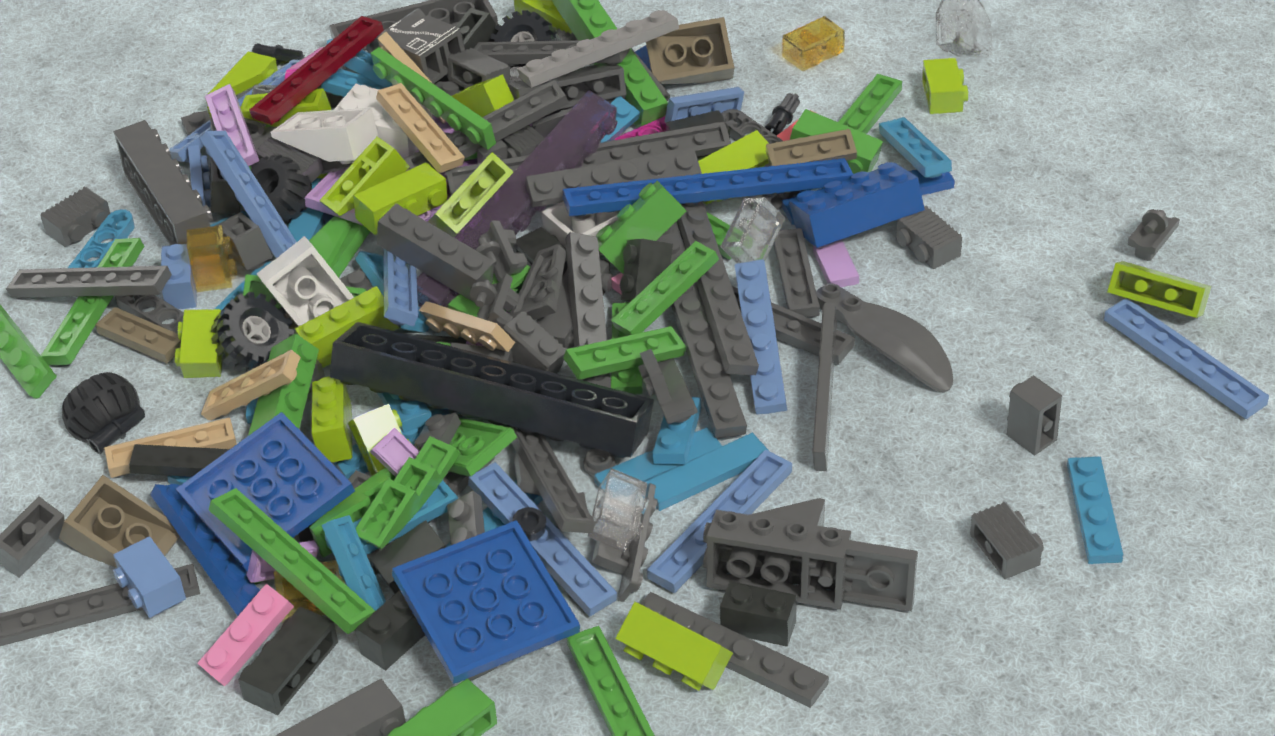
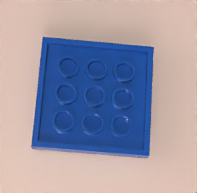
(277, 473)
(485, 601)

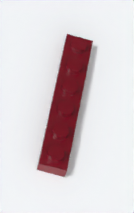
(316, 70)

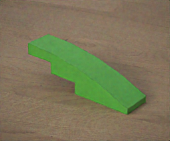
(408, 492)
(353, 505)

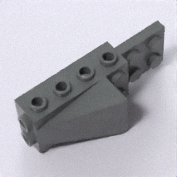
(795, 548)

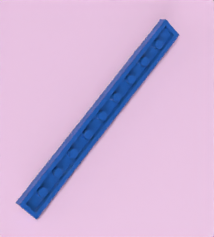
(710, 186)

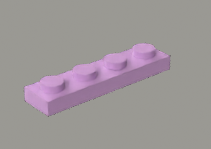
(229, 118)

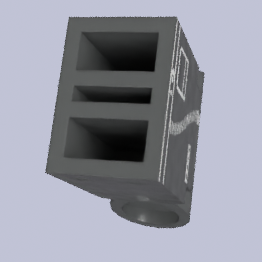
(425, 42)

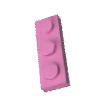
(245, 634)

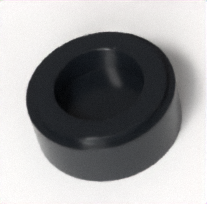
(531, 521)

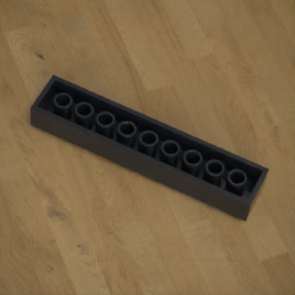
(492, 389)

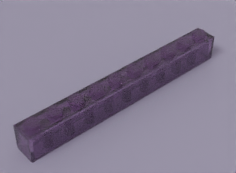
(561, 150)

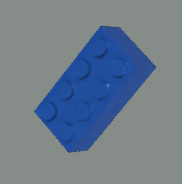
(856, 204)

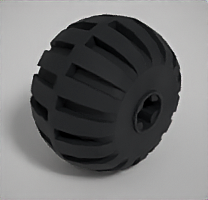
(283, 185)
(97, 403)

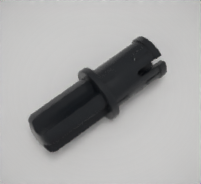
(281, 54)
(783, 113)
(115, 430)

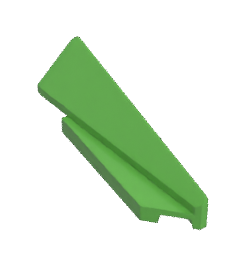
(339, 242)

